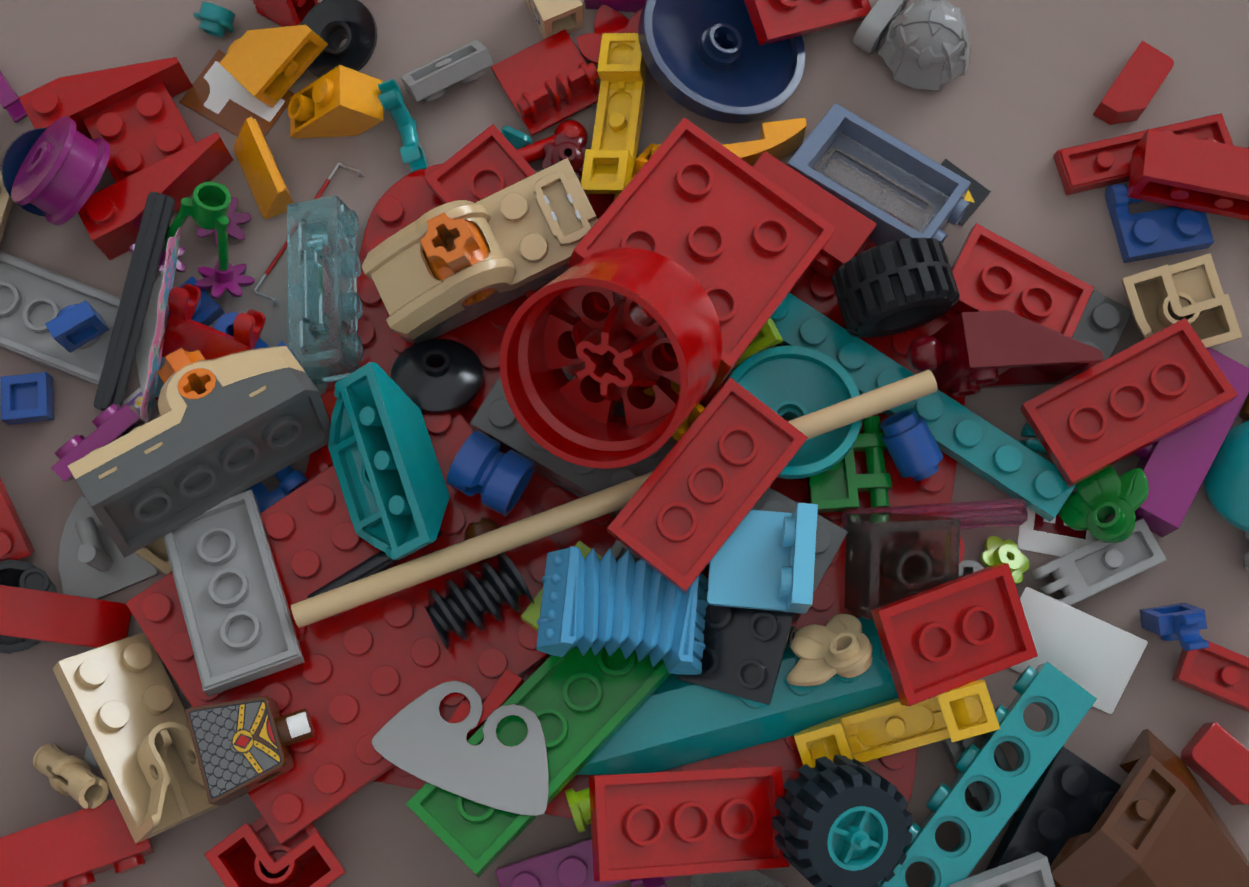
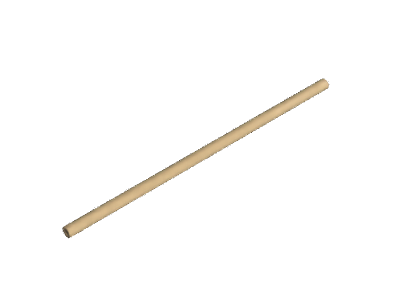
(577, 511)

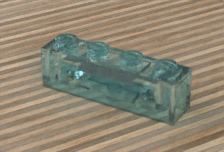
(325, 290)

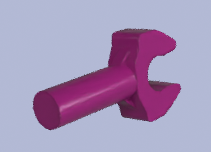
(10, 101)

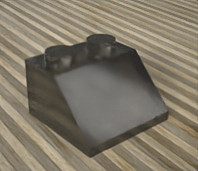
(897, 557)

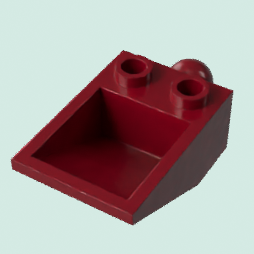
(998, 352)

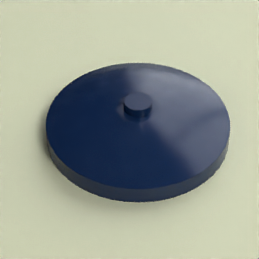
(713, 61)

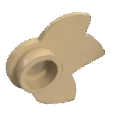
(830, 650)

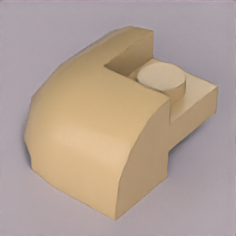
(1180, 292)

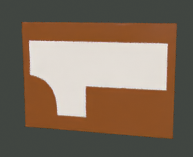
(227, 102)

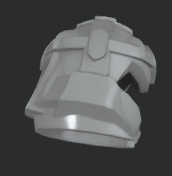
(926, 45)

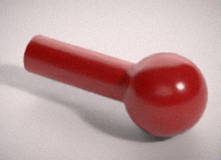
(568, 128)

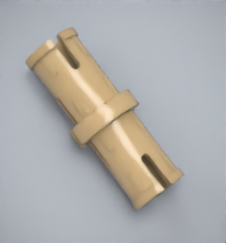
(70, 776)

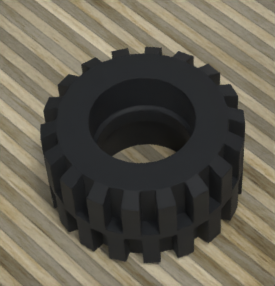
(895, 287)

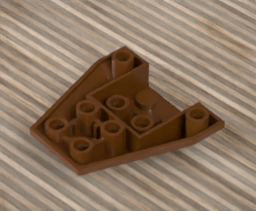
(1154, 832)

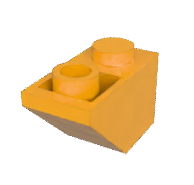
(336, 105)

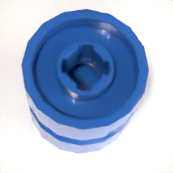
(488, 471)

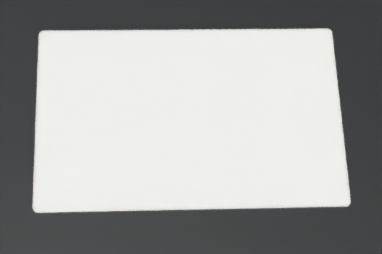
(1081, 647)

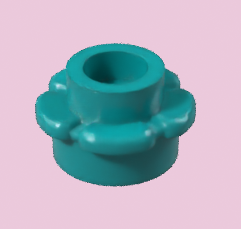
(215, 19)

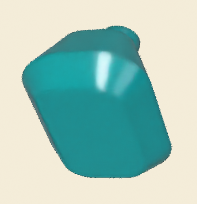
(516, 137)

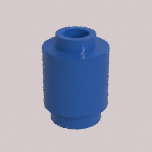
(911, 445)

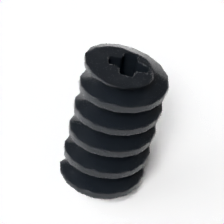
(476, 599)

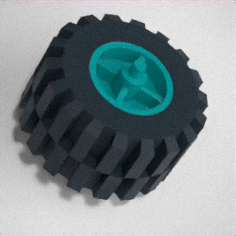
(842, 824)

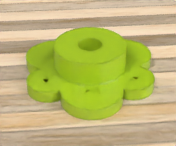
(1005, 552)

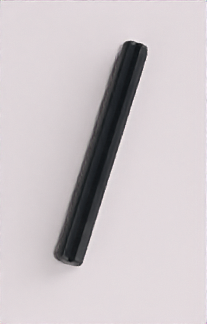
(134, 300)

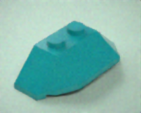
(386, 463)

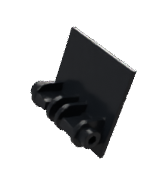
(743, 651)

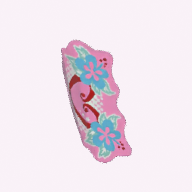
(154, 328)

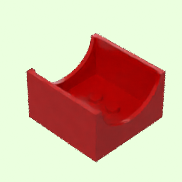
(720, 224)

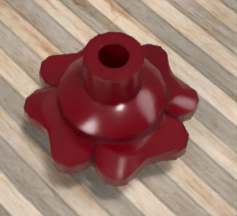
(565, 148)

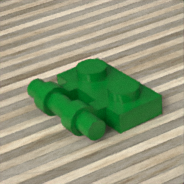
(839, 486)

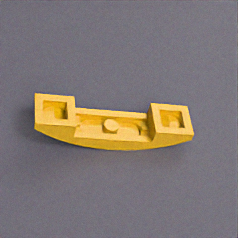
(618, 115)
(897, 728)

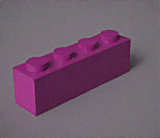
(1182, 459)

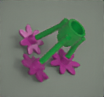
(213, 212)

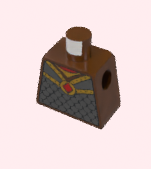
(244, 744)

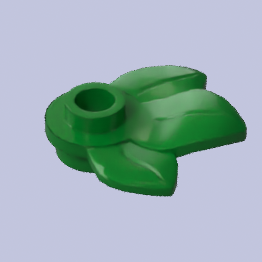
(1103, 496)

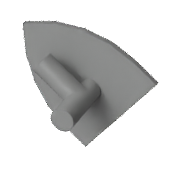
(91, 560)

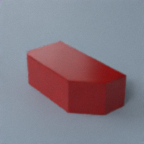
(1135, 85)
(1219, 762)

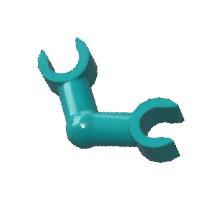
(406, 125)

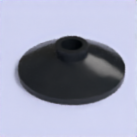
(339, 21)
(440, 388)

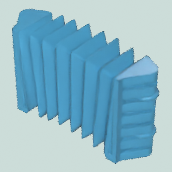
(622, 608)

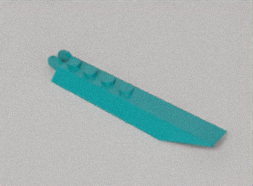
(696, 723)

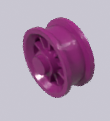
(60, 171)

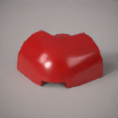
(257, 859)

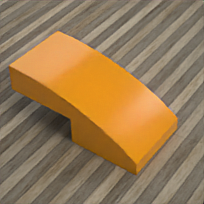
(775, 137)

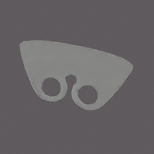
(488, 773)

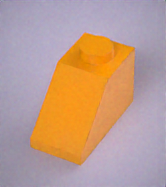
(272, 59)

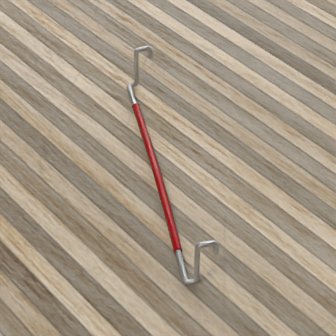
(284, 247)

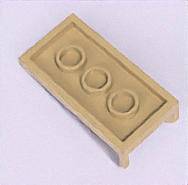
(136, 733)

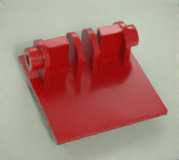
(548, 82)

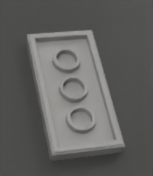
(34, 297)
(232, 596)

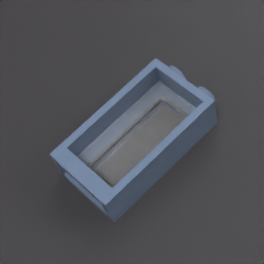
(881, 178)

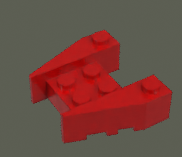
(146, 138)

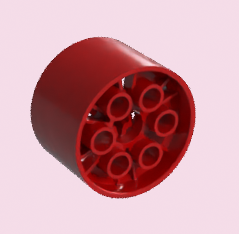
(576, 414)

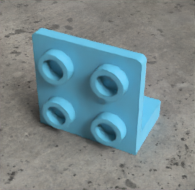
(767, 562)

